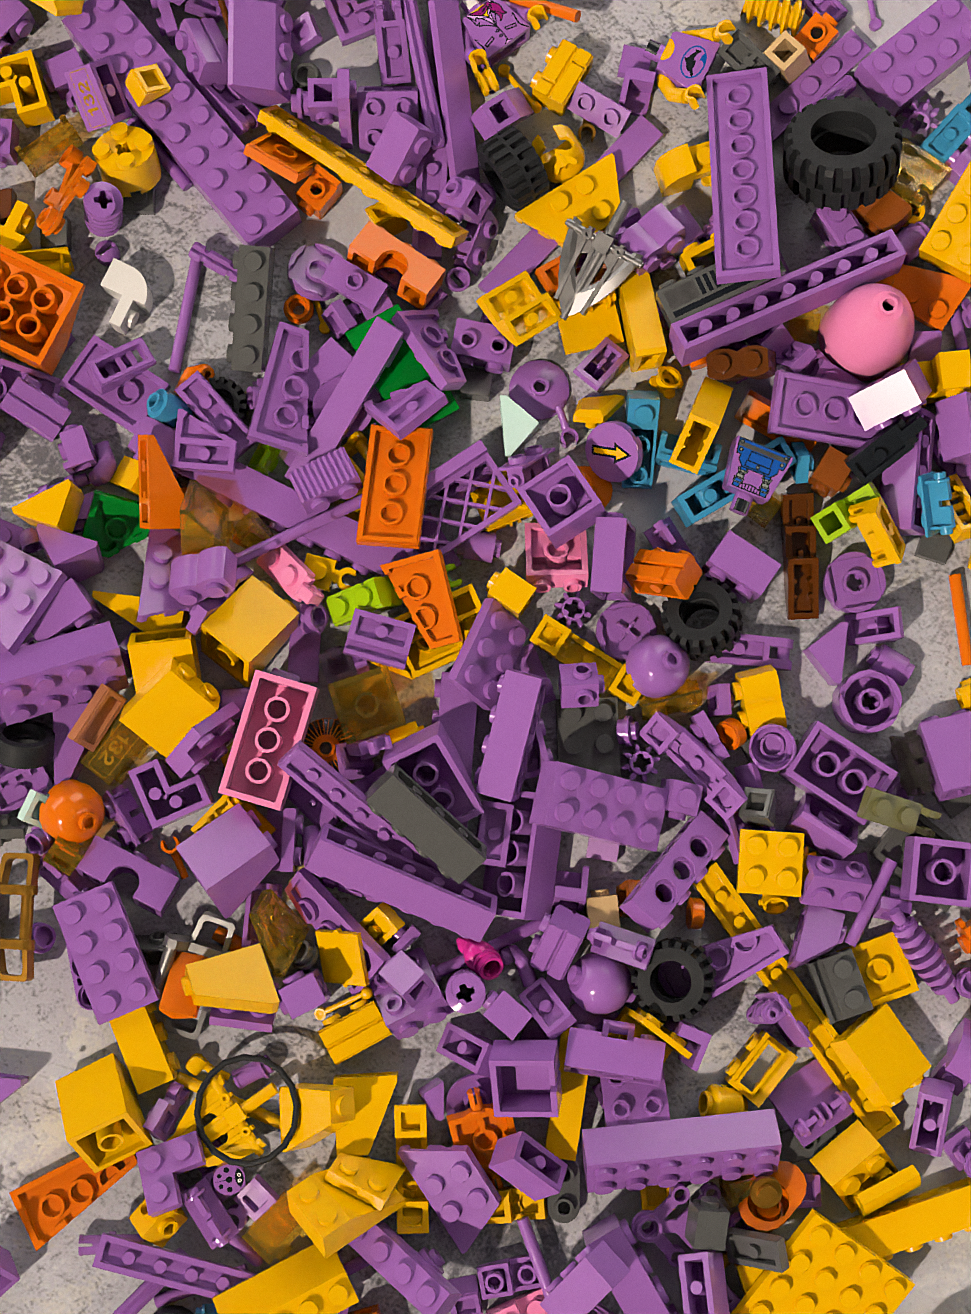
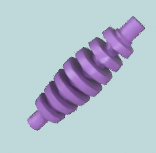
(924, 955)

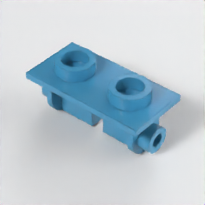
(932, 490)

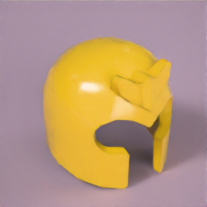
(565, 159)

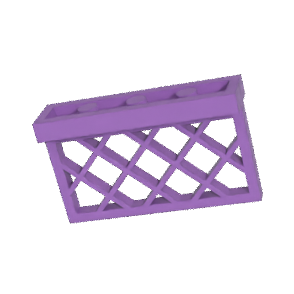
(453, 472)

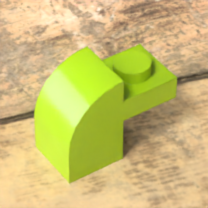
(834, 519)

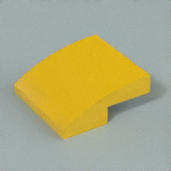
(519, 309)
(888, 1190)

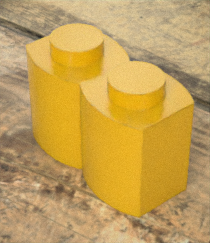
(759, 698)

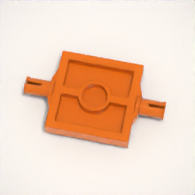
(480, 1131)

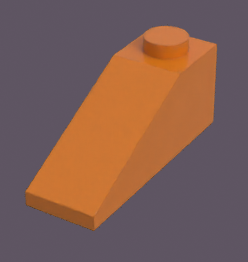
(158, 488)

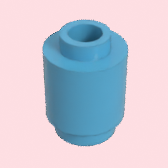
(164, 407)

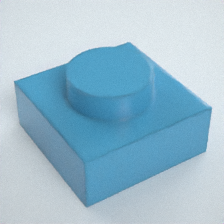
(805, 462)

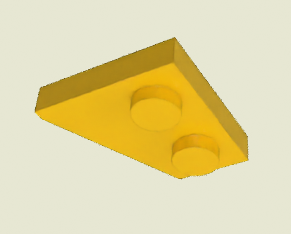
(365, 1178)

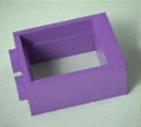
(612, 557)

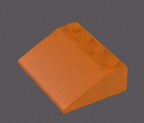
(35, 310)

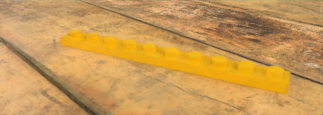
(738, 919)

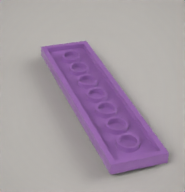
(742, 177)

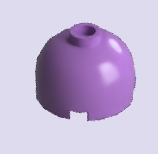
(657, 666)

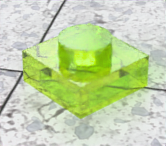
(264, 459)

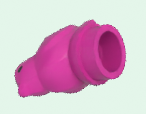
(481, 958)

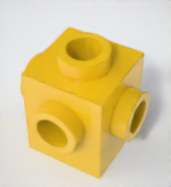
(158, 1228)

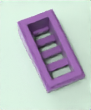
(116, 379)

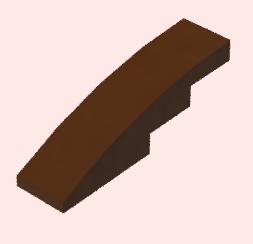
(799, 556)

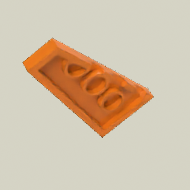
(62, 1194)

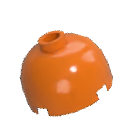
(72, 811)

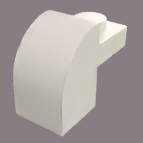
(133, 292)

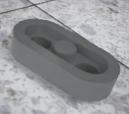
(569, 1193)

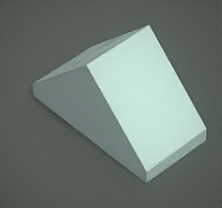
(516, 426)

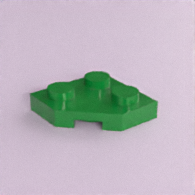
(113, 523)

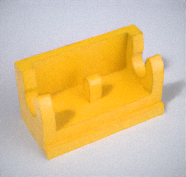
(878, 531)

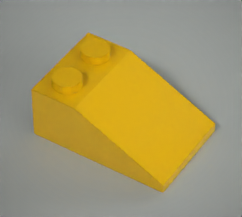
(332, 1215)

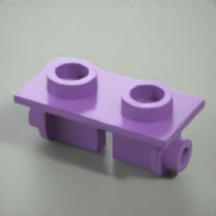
(599, 109)
(474, 252)
(526, 466)
(666, 536)
(129, 828)
(66, 885)
(621, 945)
(209, 1214)

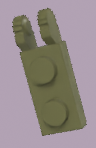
(895, 812)

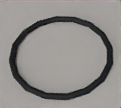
(296, 1107)

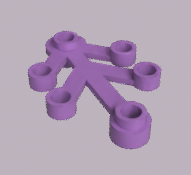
(661, 1225)

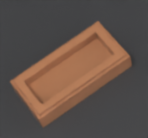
(97, 717)

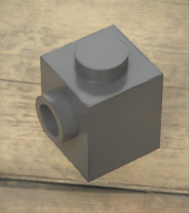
(707, 1223)

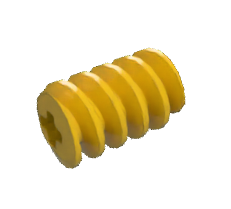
(775, 13)

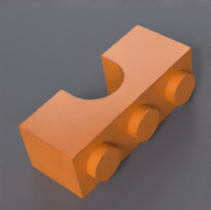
(378, 249)

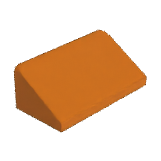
(173, 999)

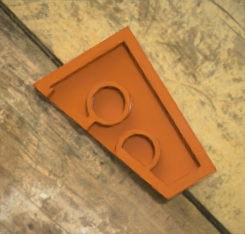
(427, 594)

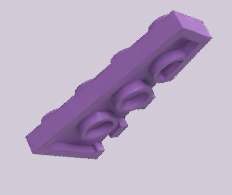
(282, 402)

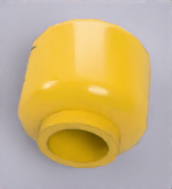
(721, 1100)

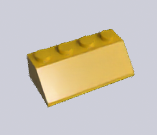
(293, 1286)

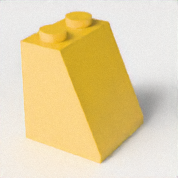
(248, 629)
(102, 1113)

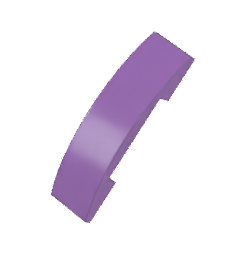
(697, 762)

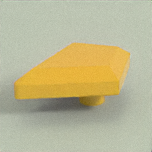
(597, 409)

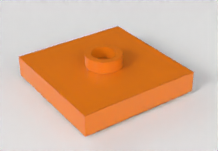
(280, 157)

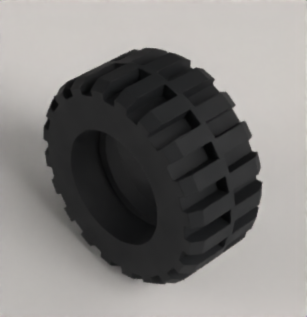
(842, 179)

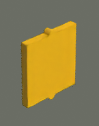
(342, 957)

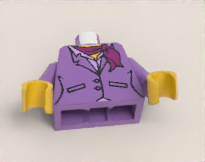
(496, 29)

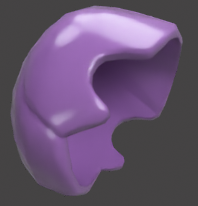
(772, 747)

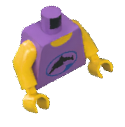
(687, 61)

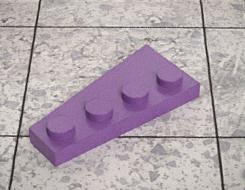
(324, 911)
(732, 958)

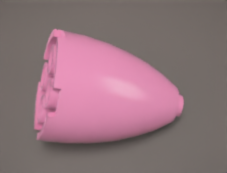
(867, 331)

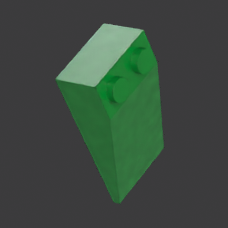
(404, 369)

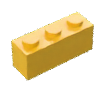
(145, 1048)

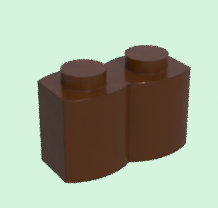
(750, 362)

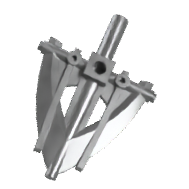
(577, 291)

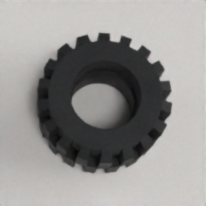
(513, 168)
(713, 638)
(701, 980)

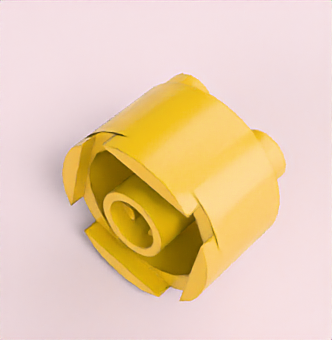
(127, 159)

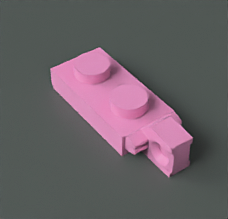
(291, 575)

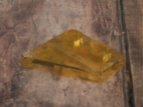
(278, 931)

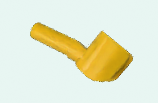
(198, 1062)

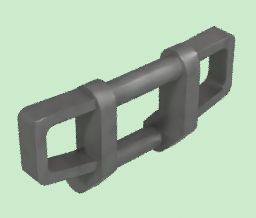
(193, 944)

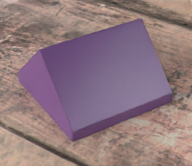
(71, 553)
(823, 828)

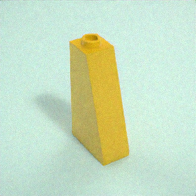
(641, 323)

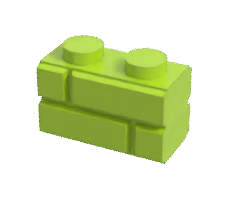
(372, 595)

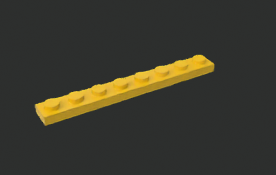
(355, 171)

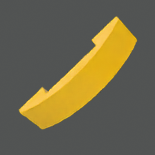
(569, 649)
(412, 1131)

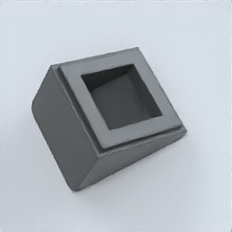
(62, 239)
(477, 385)
(760, 807)

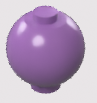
(600, 984)

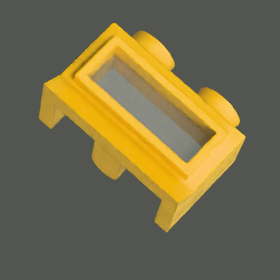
(759, 1067)

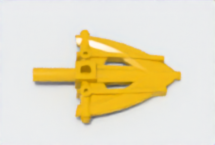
(229, 1120)

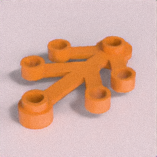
(73, 185)

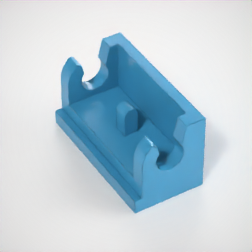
(666, 446)

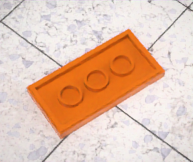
(394, 488)

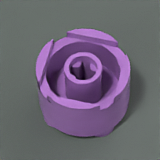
(876, 716)

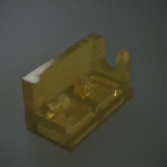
(49, 147)

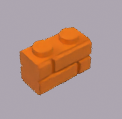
(664, 573)

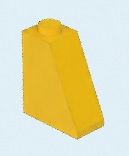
(232, 981)
(371, 1100)
(321, 1112)

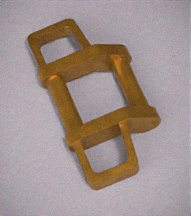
(27, 894)

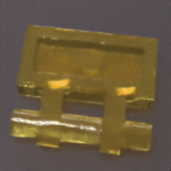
(923, 172)

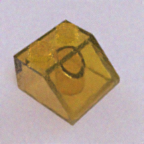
(203, 520)
(366, 704)

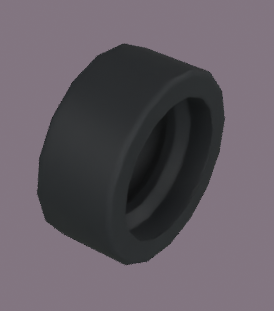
(26, 744)

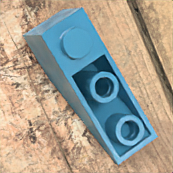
(643, 417)

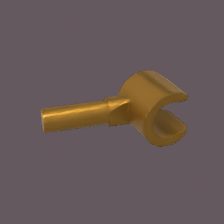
(586, 126)

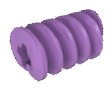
(103, 209)
(460, 1002)

